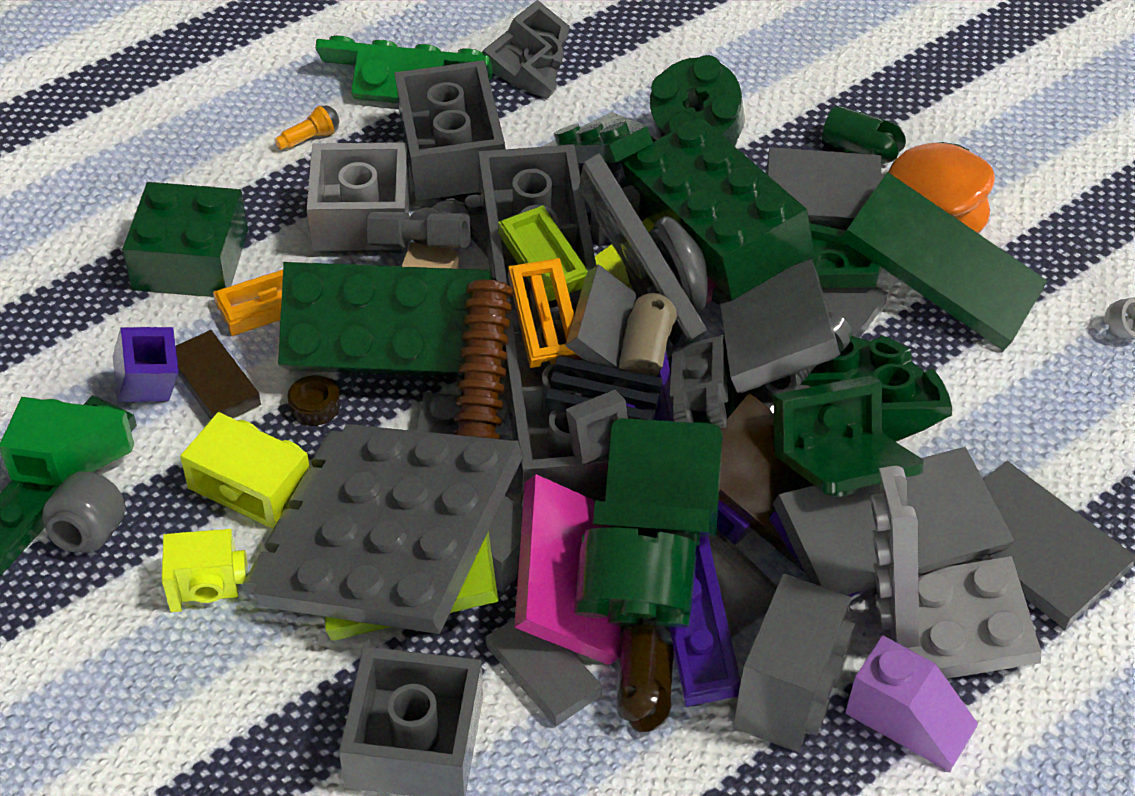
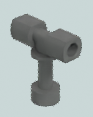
(438, 227)

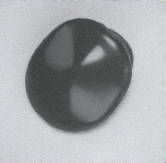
(683, 258)

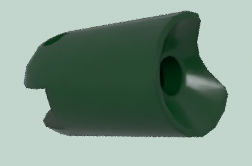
(862, 134)

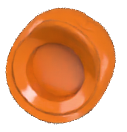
(950, 179)

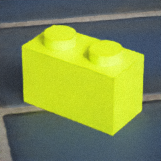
(244, 468)

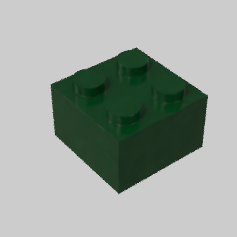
(185, 239)

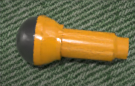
(321, 122)

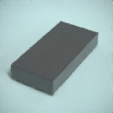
(601, 318)
(545, 672)

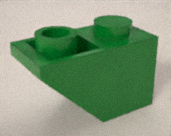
(61, 438)

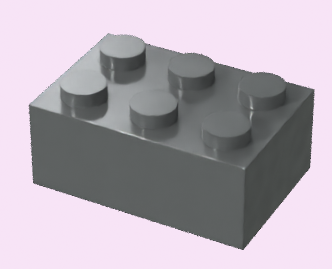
(446, 121)

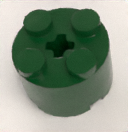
(697, 85)
(635, 577)

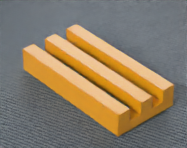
(534, 270)
(253, 312)

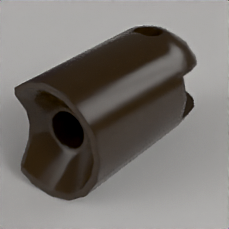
(644, 678)

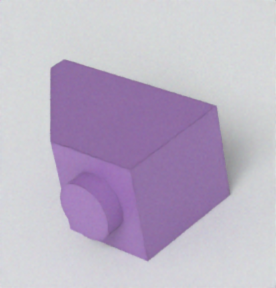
(911, 704)

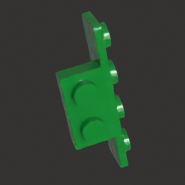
(379, 61)

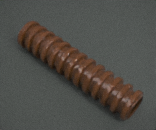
(483, 358)

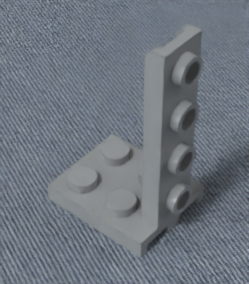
(955, 616)

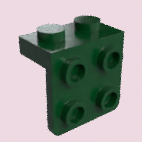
(837, 437)
(663, 478)

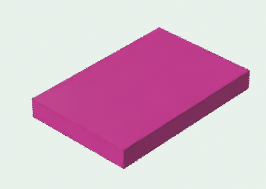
(548, 569)

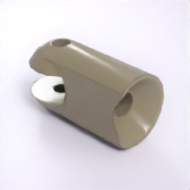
(647, 334)

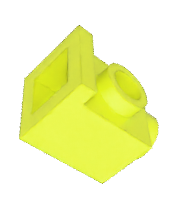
(201, 567)

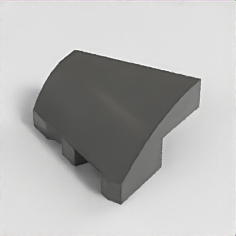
(530, 50)

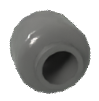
(83, 512)

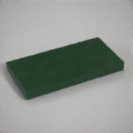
(945, 261)

